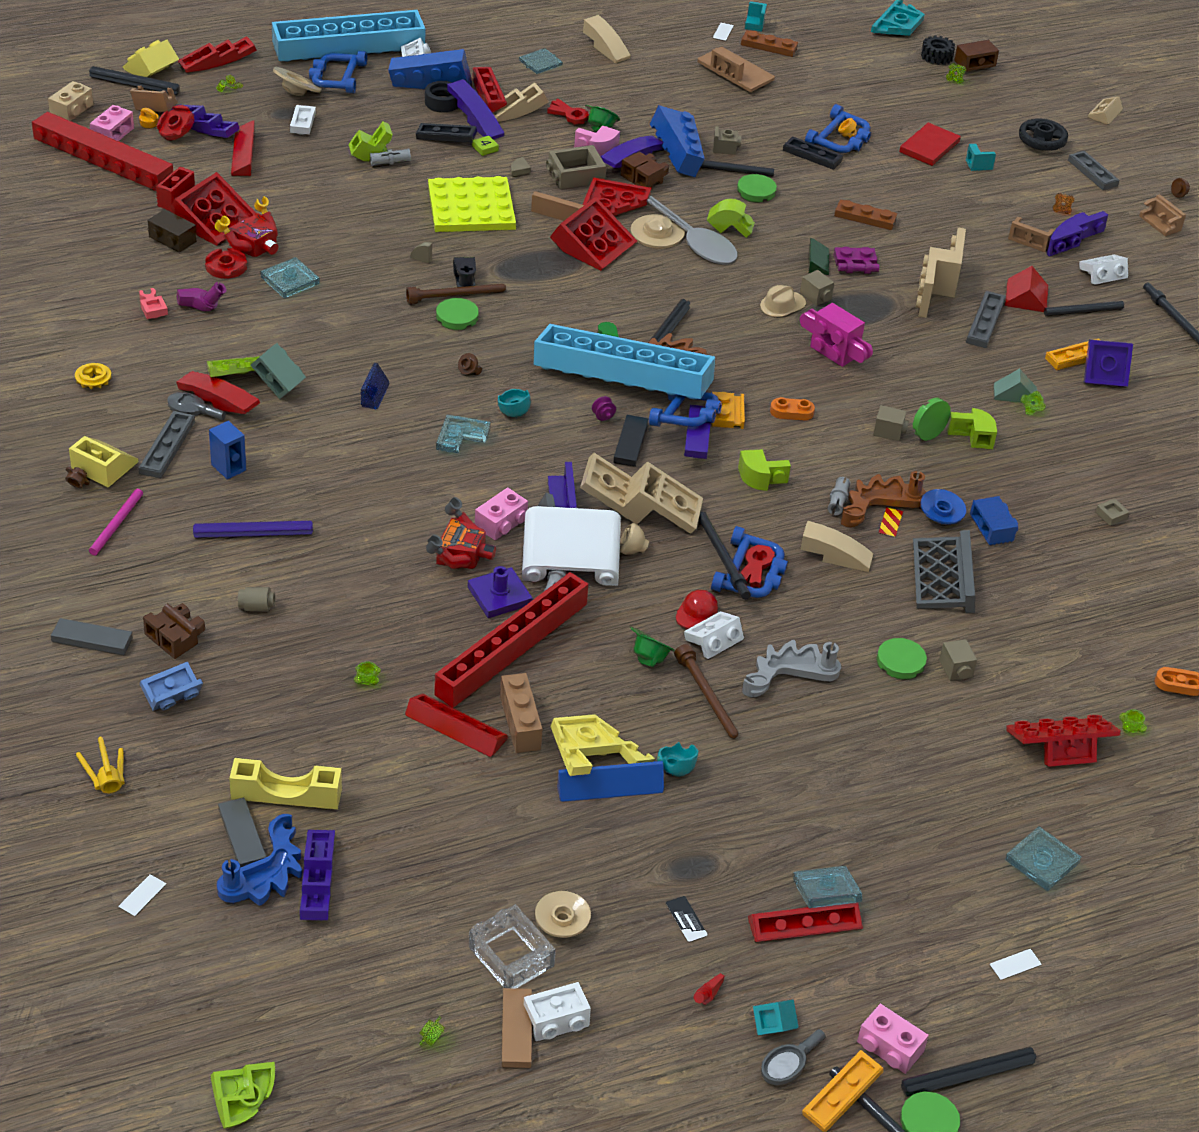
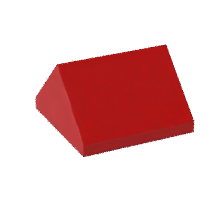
(1027, 291)

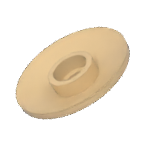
(560, 906)

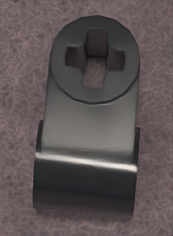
(464, 271)

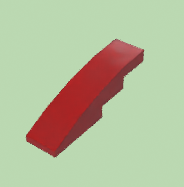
(211, 57)
(219, 392)

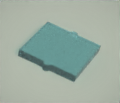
(540, 61)

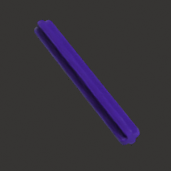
(242, 529)

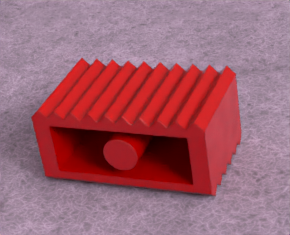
(174, 186)

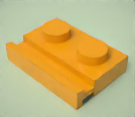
(731, 412)

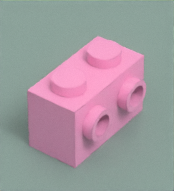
(114, 122)
(501, 513)
(892, 1038)

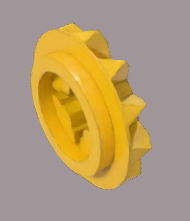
(84, 375)

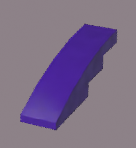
(475, 109)
(211, 123)
(643, 144)
(697, 437)
(317, 875)

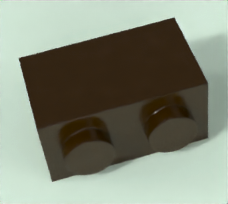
(172, 230)

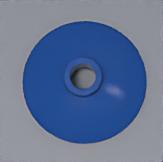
(943, 506)

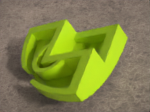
(242, 1091)

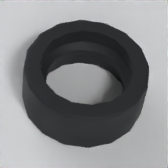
(436, 103)

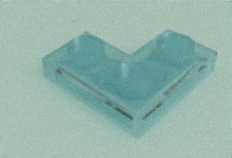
(459, 428)

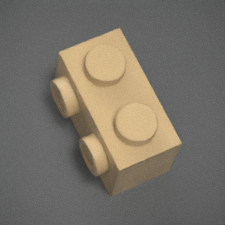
(71, 100)

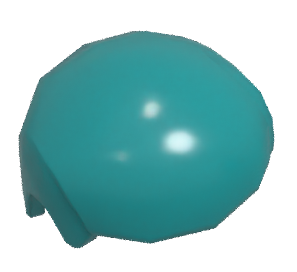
(514, 402)
(678, 760)

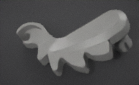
(803, 663)

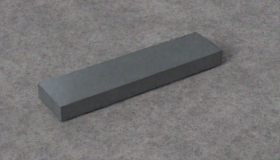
(986, 319)
(167, 444)

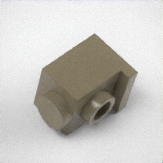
(726, 141)

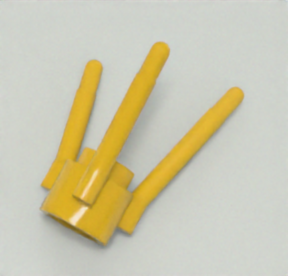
(109, 778)

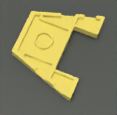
(591, 736)

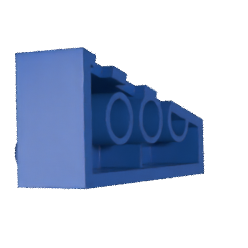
(679, 138)

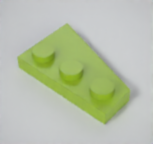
(230, 366)

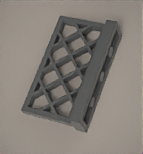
(963, 565)

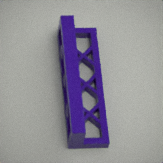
(563, 488)

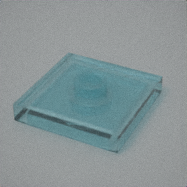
(290, 277)
(1043, 858)
(827, 886)

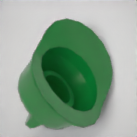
(601, 117)
(649, 650)

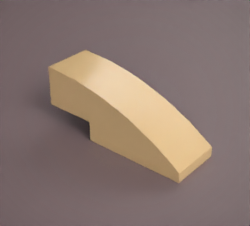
(605, 39)
(521, 103)
(836, 547)

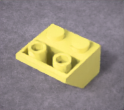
(151, 59)
(100, 460)

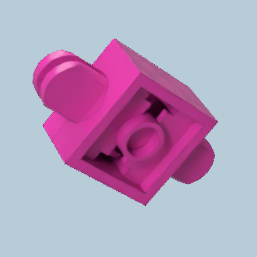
(837, 334)

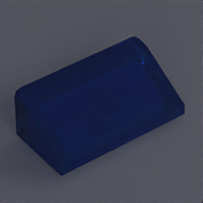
(374, 387)

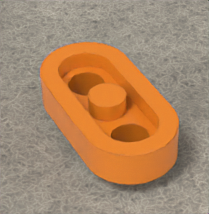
(792, 409)
(1178, 681)

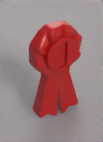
(573, 115)
(757, 559)

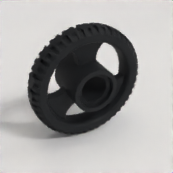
(1043, 131)

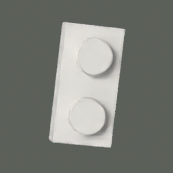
(302, 119)

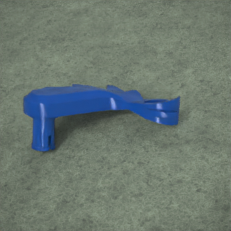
(259, 877)

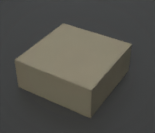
(1112, 512)

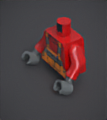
(461, 542)

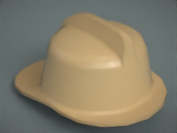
(782, 301)

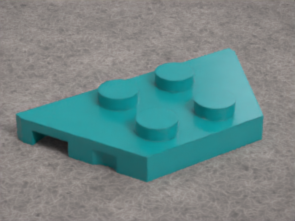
(898, 20)

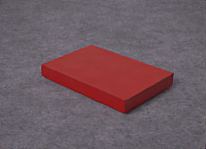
(930, 144)

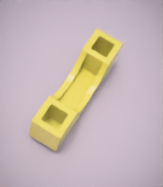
(258, 784)

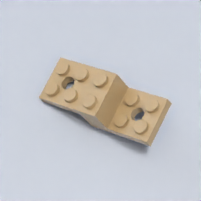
(940, 272)
(641, 493)

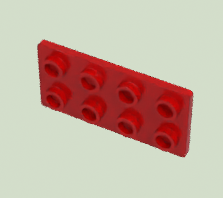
(1065, 740)

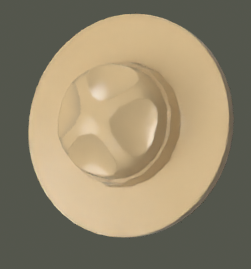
(295, 83)
(657, 231)

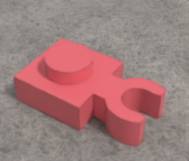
(151, 305)

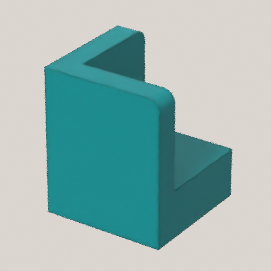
(756, 16)
(979, 160)
(775, 1017)

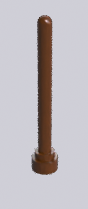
(415, 294)
(687, 656)

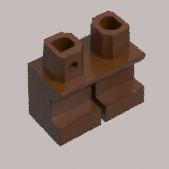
(643, 169)
(173, 630)

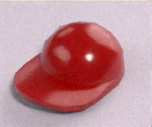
(696, 608)

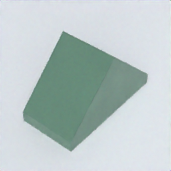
(1013, 387)

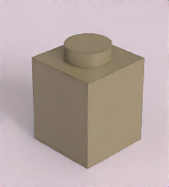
(817, 287)
(890, 423)
(958, 659)

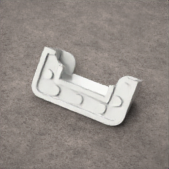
(571, 541)

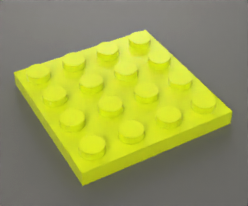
(471, 204)

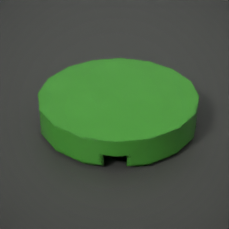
(756, 187)
(457, 313)
(931, 419)
(901, 658)
(929, 1114)

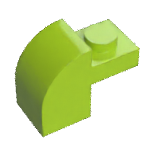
(364, 144)
(729, 213)
(977, 425)
(760, 473)

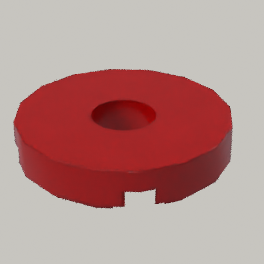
(172, 131)
(226, 263)

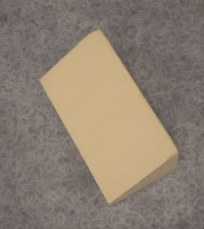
(1106, 110)

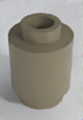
(256, 599)

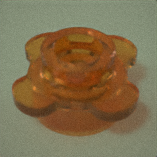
(1063, 198)

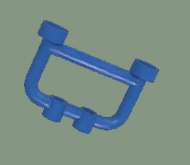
(347, 82)
(839, 115)
(707, 414)
(772, 579)

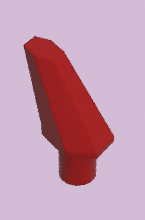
(708, 991)

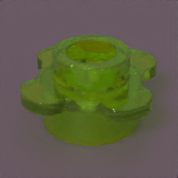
(956, 68)
(1037, 398)
(367, 673)
(1133, 721)
(431, 1032)

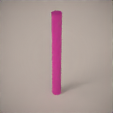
(115, 522)

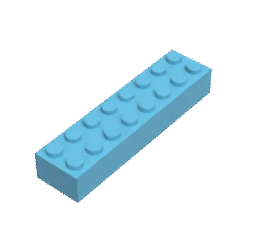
(346, 34)
(624, 361)

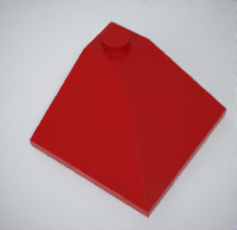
(208, 203)
(593, 235)

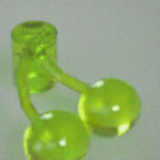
(229, 80)

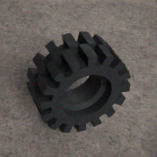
(938, 50)

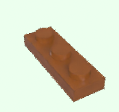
(769, 43)
(865, 214)

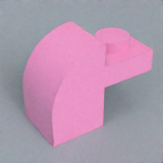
(603, 140)

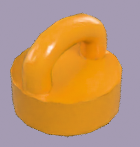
(148, 118)
(847, 127)

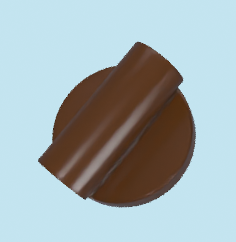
(469, 364)

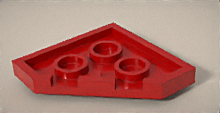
(617, 196)

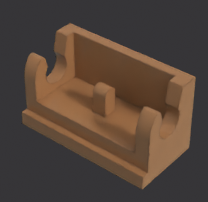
(154, 100)
(1163, 215)
(1029, 235)

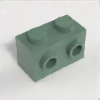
(278, 370)

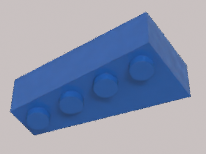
(423, 69)

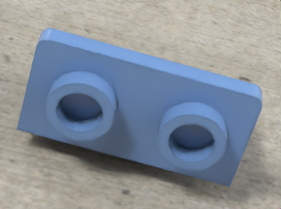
(170, 686)

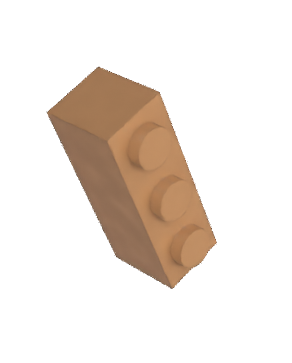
(521, 713)

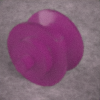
(603, 408)

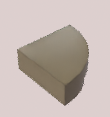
(520, 167)
(422, 252)

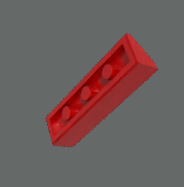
(488, 88)
(243, 150)
(455, 724)
(805, 922)

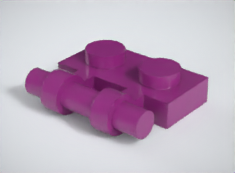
(856, 259)

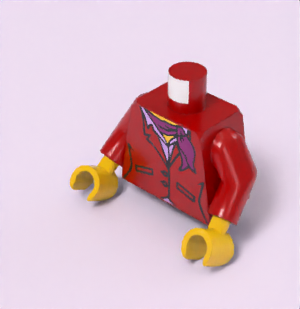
(254, 234)

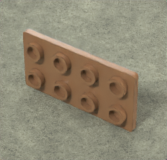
(736, 69)

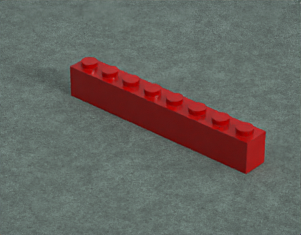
(101, 150)
(510, 640)

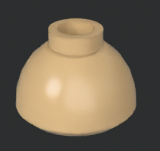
(633, 540)

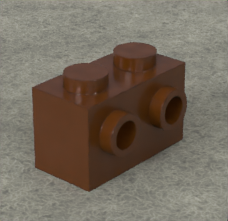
(976, 55)

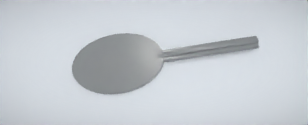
(702, 241)

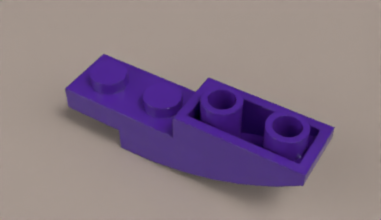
(1078, 227)

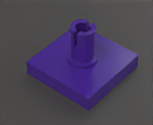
(1108, 362)
(499, 592)

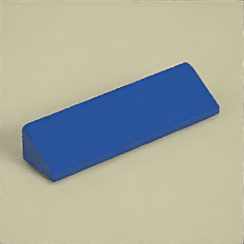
(612, 781)

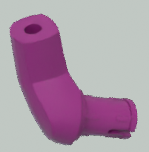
(200, 298)

